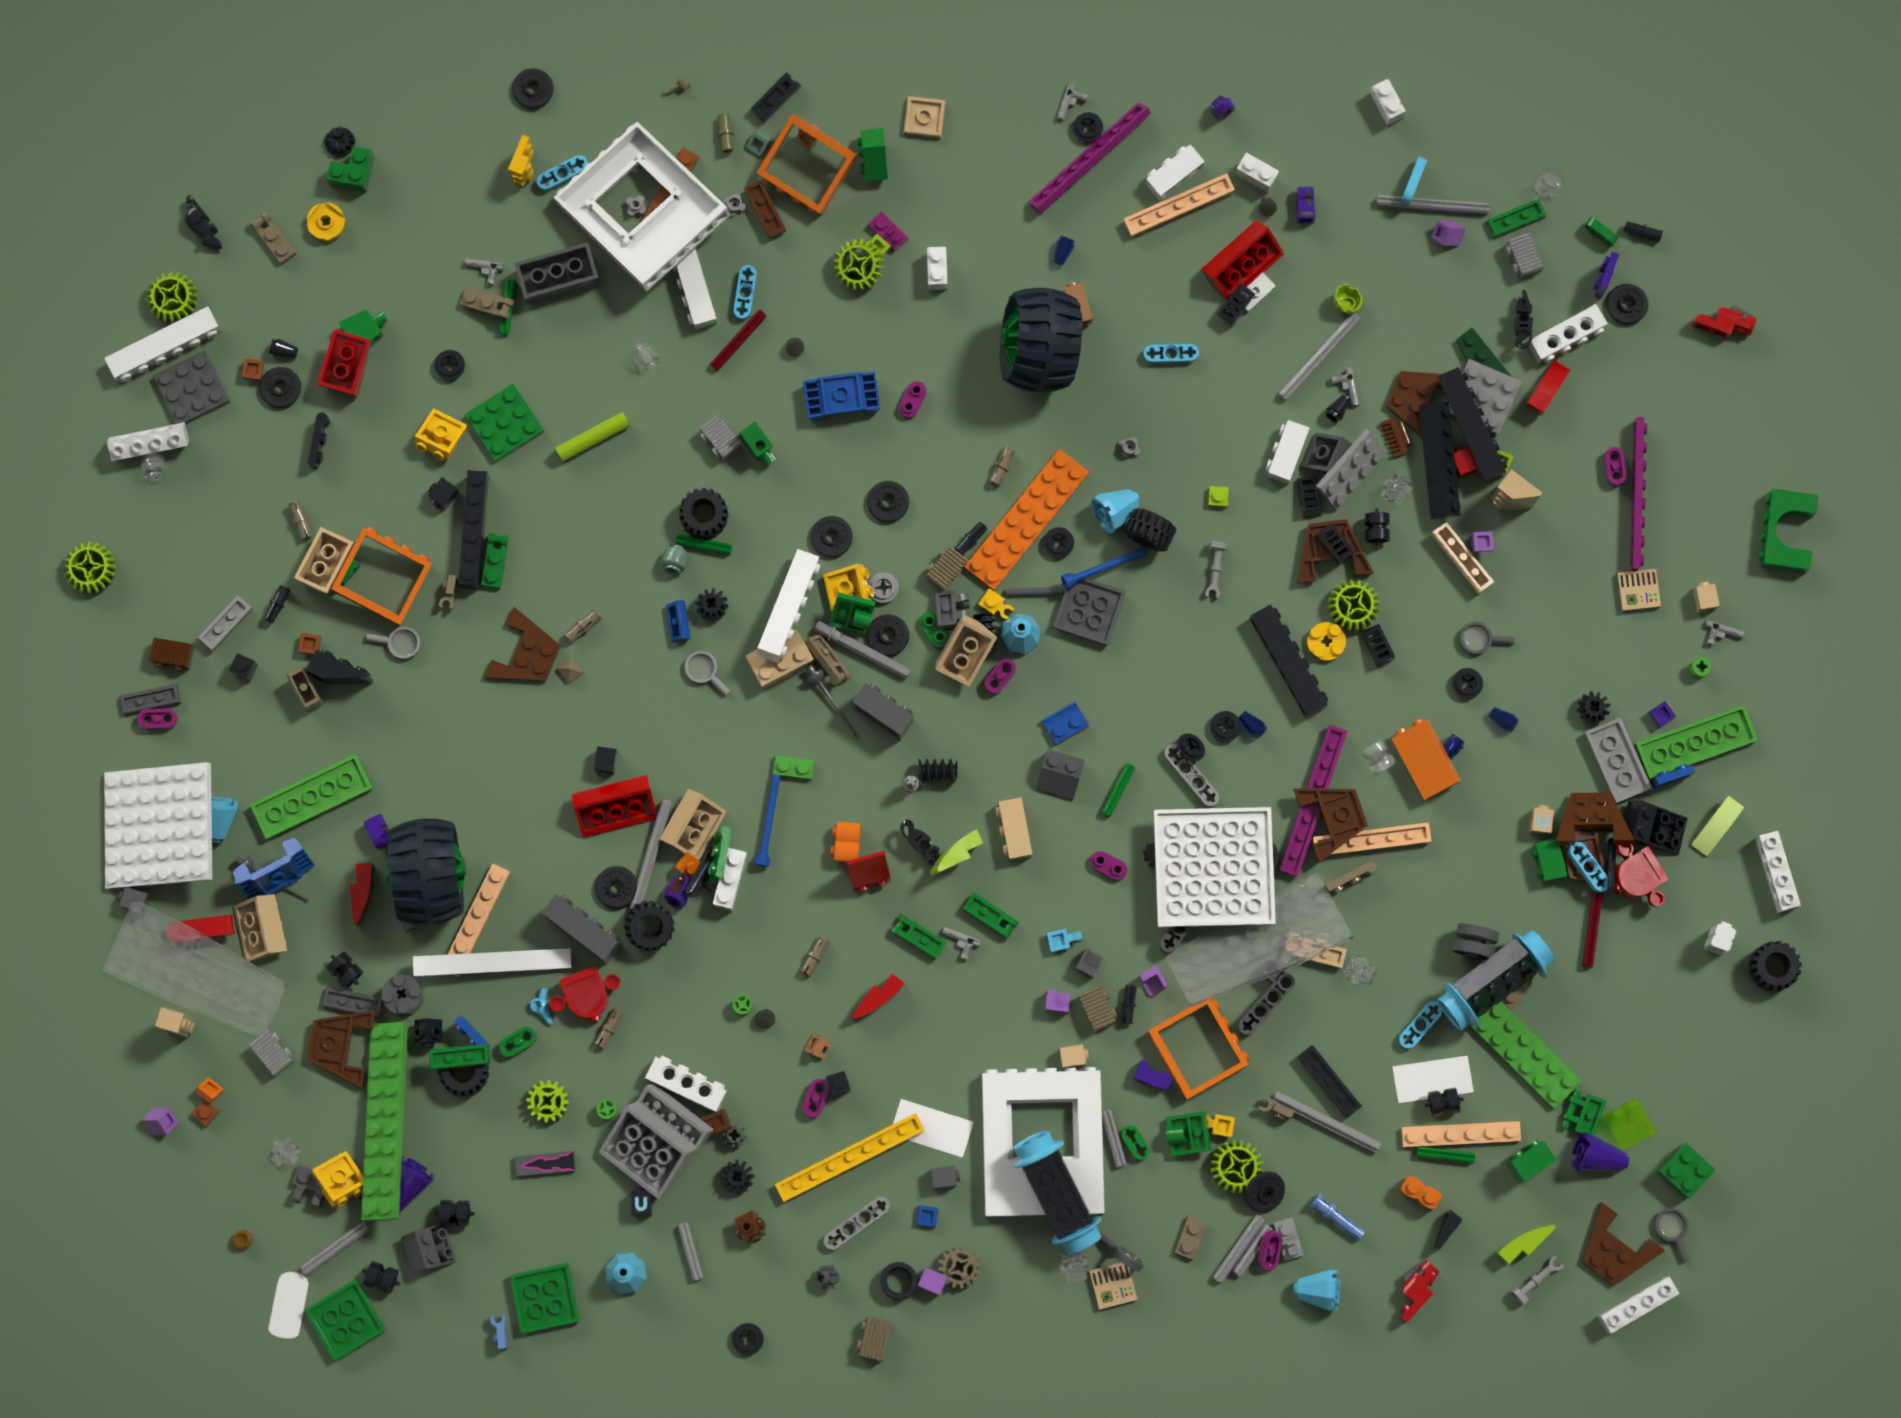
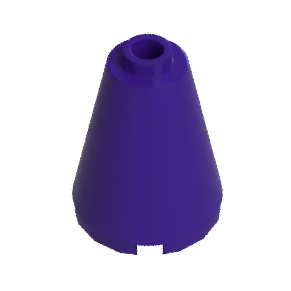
(1597, 1155)
(413, 1181)

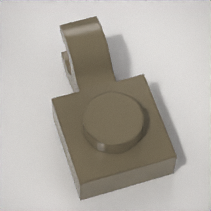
(450, 587)
(1514, 998)
(1280, 1111)

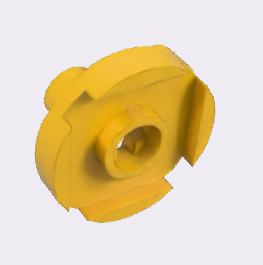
(328, 232)
(1319, 650)

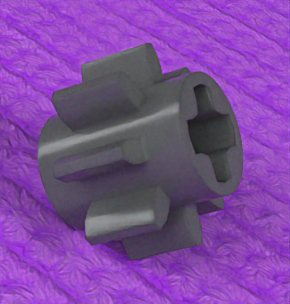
(738, 1140)
(827, 1277)

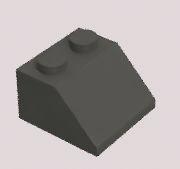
(1060, 774)

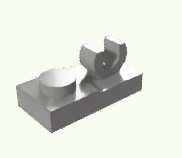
(1291, 1245)

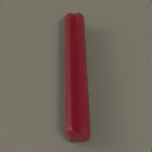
(738, 340)
(1592, 930)

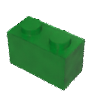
(1549, 861)

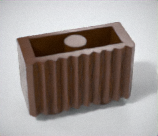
(171, 654)

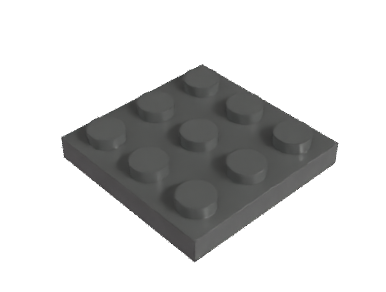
(191, 388)
(1090, 610)

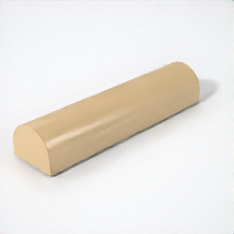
(1462, 558)

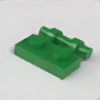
(1590, 1114)

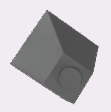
(1324, 452)

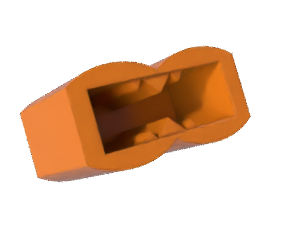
(847, 841)
(1416, 1190)

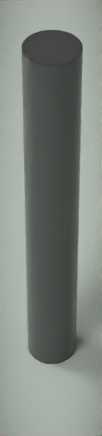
(1035, 591)

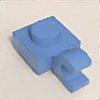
(500, 1337)

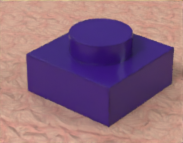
(1662, 714)

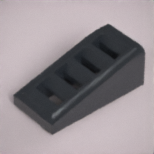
(1237, 314)
(1309, 509)
(1344, 544)
(1384, 659)
(1448, 1226)

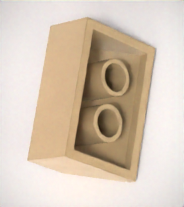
(1515, 493)
(323, 561)
(965, 650)
(795, 660)
(693, 824)
(260, 928)

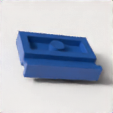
(1065, 723)
(1664, 777)
(465, 1027)

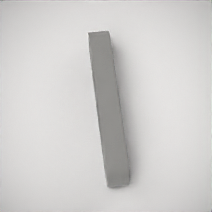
(1189, 777)
(854, 1220)

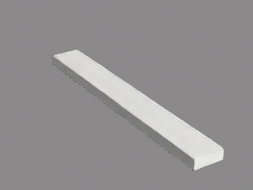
(491, 962)

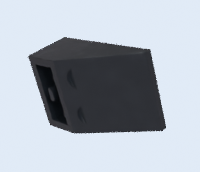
(331, 671)
(1655, 826)

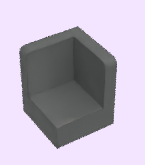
(1089, 963)

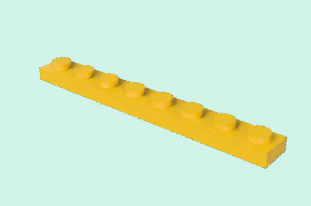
(849, 1157)

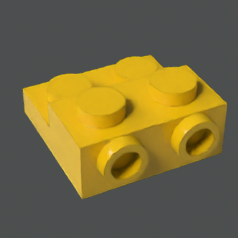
(520, 166)
(439, 435)
(850, 581)
(339, 1179)

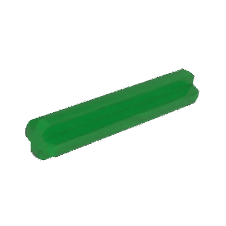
(510, 291)
(703, 544)
(1118, 790)
(1447, 1155)

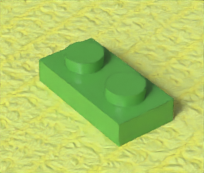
(793, 767)

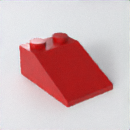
(344, 363)
(868, 871)

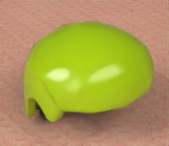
(1347, 299)

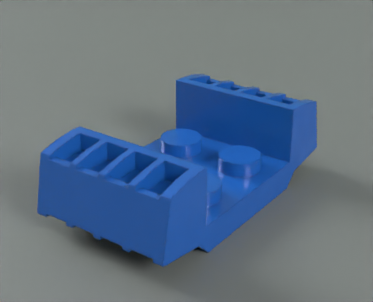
(841, 395)
(277, 874)

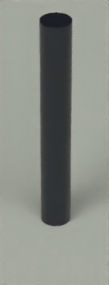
(1611, 864)

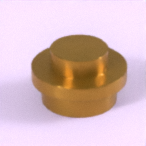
(242, 1239)

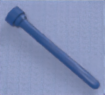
(1069, 580)
(762, 858)

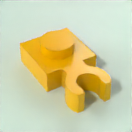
(993, 603)
(1222, 1125)

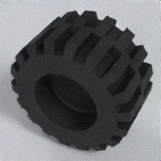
(698, 498)
(1150, 530)
(636, 914)
(1790, 960)
(468, 1088)

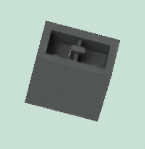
(428, 1249)

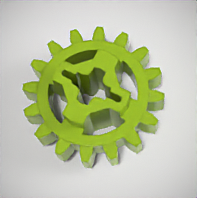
(553, 1107)

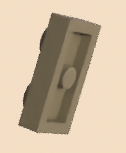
(1190, 1237)

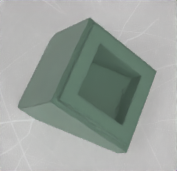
(758, 143)

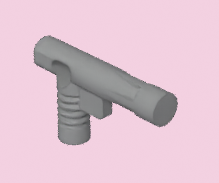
(1070, 100)
(486, 268)
(1348, 385)
(1721, 631)
(962, 941)

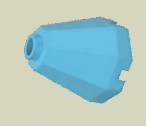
(1114, 508)
(1020, 641)
(222, 816)
(635, 1275)
(1319, 1289)

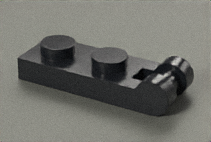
(775, 97)
(319, 438)

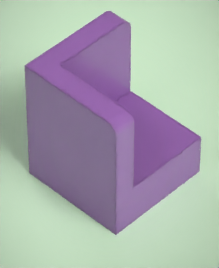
(1448, 233)
(1481, 542)
(1153, 981)
(1057, 1002)
(159, 1121)
(932, 1281)

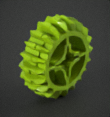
(851, 268)
(175, 291)
(89, 575)
(1361, 608)
(1229, 1150)

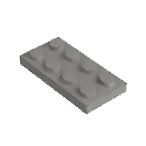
(1351, 469)
(1617, 760)

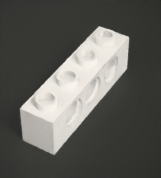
(1590, 316)
(148, 441)
(1777, 871)
(712, 1101)
(1638, 1305)

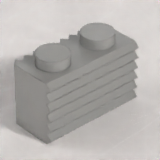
(1524, 256)
(720, 437)
(272, 1053)

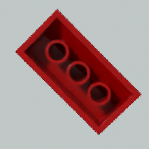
(1243, 259)
(614, 806)

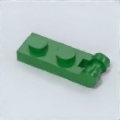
(495, 561)
(719, 854)
(990, 915)
(919, 936)

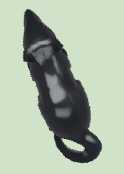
(198, 223)
(1523, 321)
(920, 842)

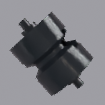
(1377, 527)
(344, 969)
(1448, 1101)
(454, 1213)
(383, 1278)

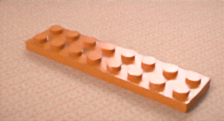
(1026, 520)

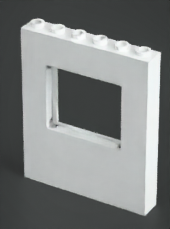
(664, 234)
(1008, 1187)

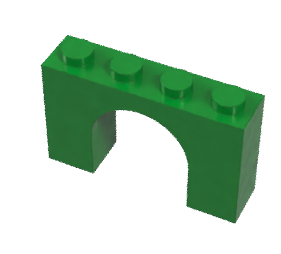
(1774, 552)

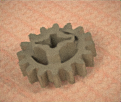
(954, 1257)

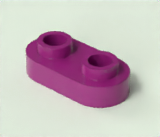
(912, 399)
(1615, 467)
(999, 676)
(158, 718)
(1108, 866)
(816, 1098)
(1270, 1249)

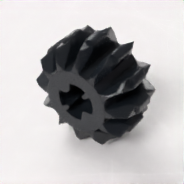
(719, 602)
(1600, 710)
(744, 1177)

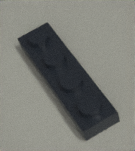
(1329, 1081)

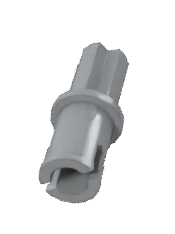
(911, 783)

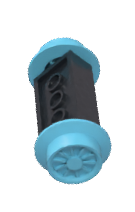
(1495, 979)
(1057, 1192)

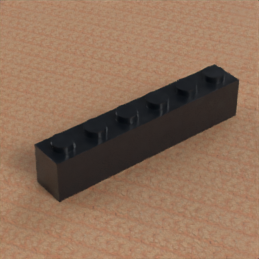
(1472, 425)
(1439, 460)
(473, 529)
(1288, 661)

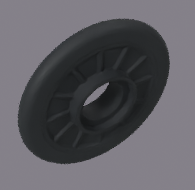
(529, 77)
(1635, 295)
(271, 379)
(888, 513)
(827, 525)
(891, 623)
(607, 878)
(1257, 1184)

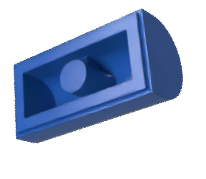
(678, 621)

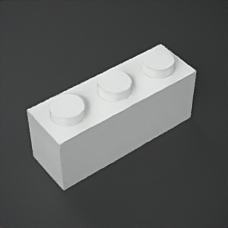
(1174, 172)
(1287, 451)
(729, 884)

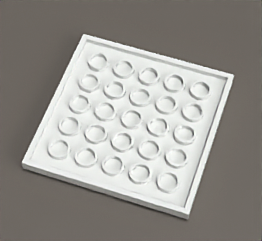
(158, 826)
(1214, 867)

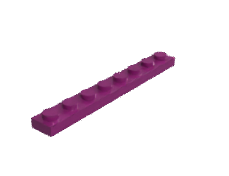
(1089, 157)
(1638, 486)
(1309, 814)

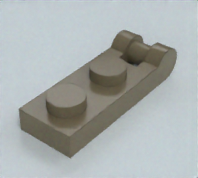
(274, 238)
(486, 302)
(828, 659)
(1352, 877)

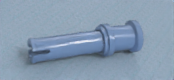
(1329, 1211)

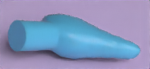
(541, 1006)

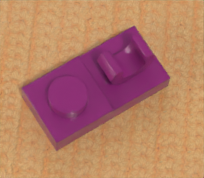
(888, 231)

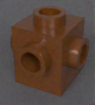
(750, 1227)

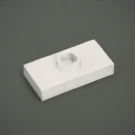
(1262, 287)

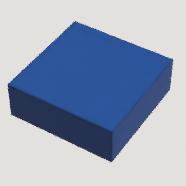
(927, 1216)

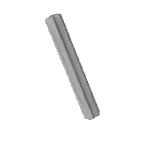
(334, 1248)
(1238, 1249)

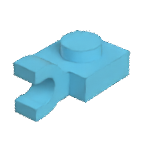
(1060, 940)

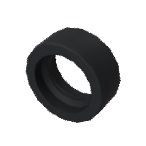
(913, 1284)

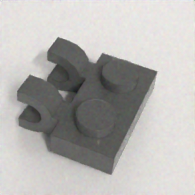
(946, 608)
(305, 1180)

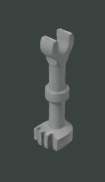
(1215, 568)
(1520, 1294)

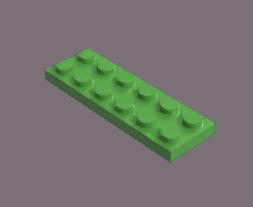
(1696, 741)
(311, 796)
(1526, 1054)

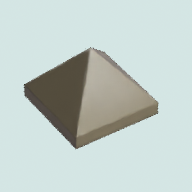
(570, 670)

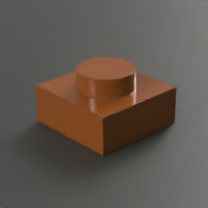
(252, 369)
(309, 643)
(205, 1112)

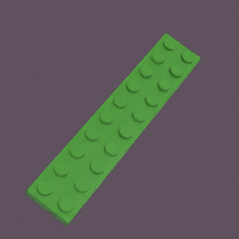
(384, 1121)

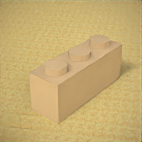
(1014, 829)
(175, 1022)

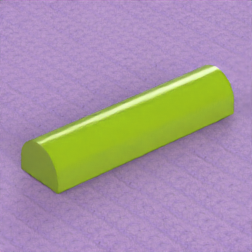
(592, 436)

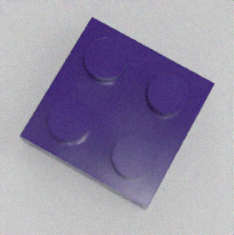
(1607, 268)

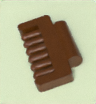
(1401, 436)

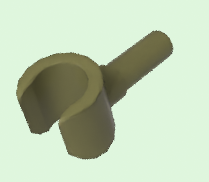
(681, 83)

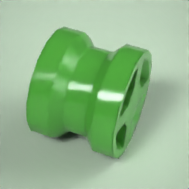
(1698, 670)
(740, 1003)
(604, 1108)

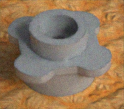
(640, 209)
(734, 209)
(1129, 442)

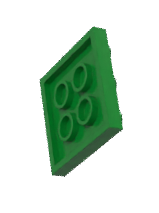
(504, 423)
(544, 1298)
(345, 1320)

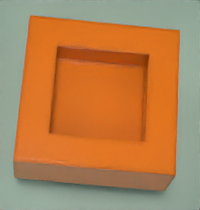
(688, 864)
(209, 1090)

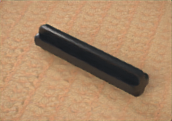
(699, 875)

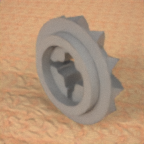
(890, 581)

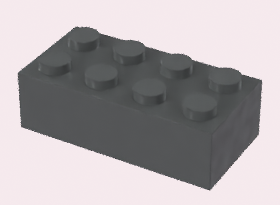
(557, 273)
(581, 929)

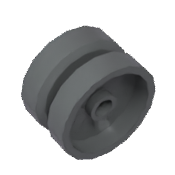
(1475, 941)

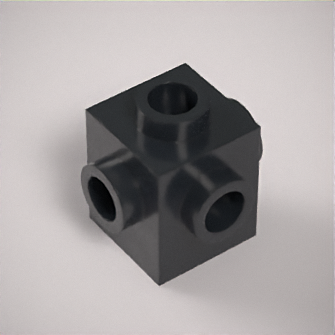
(428, 1032)

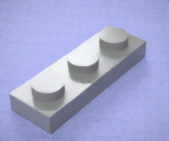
(225, 623)

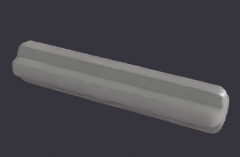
(1113, 1138)
(690, 1251)
(1251, 1252)

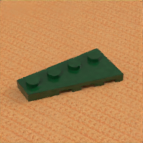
(1475, 349)

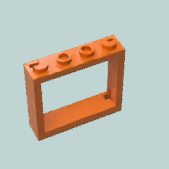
(825, 139)
(367, 604)
(1170, 1063)

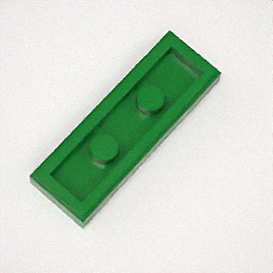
(1516, 218)
(459, 1056)

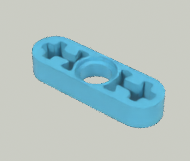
(565, 165)
(1414, 180)
(737, 305)
(1185, 357)
(1580, 866)
(1414, 1039)

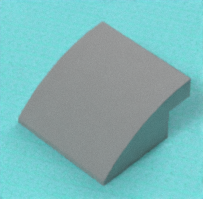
(655, 1140)

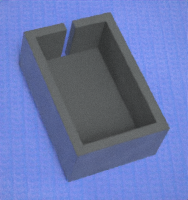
(883, 711)

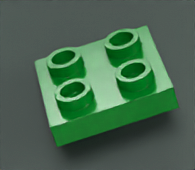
(852, 613)
(1188, 1133)

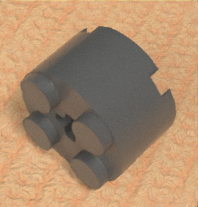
(398, 984)

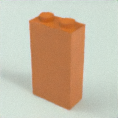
(1426, 759)

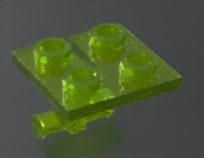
(1629, 1124)

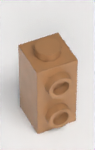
(1077, 291)

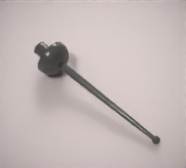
(816, 677)
(250, 863)

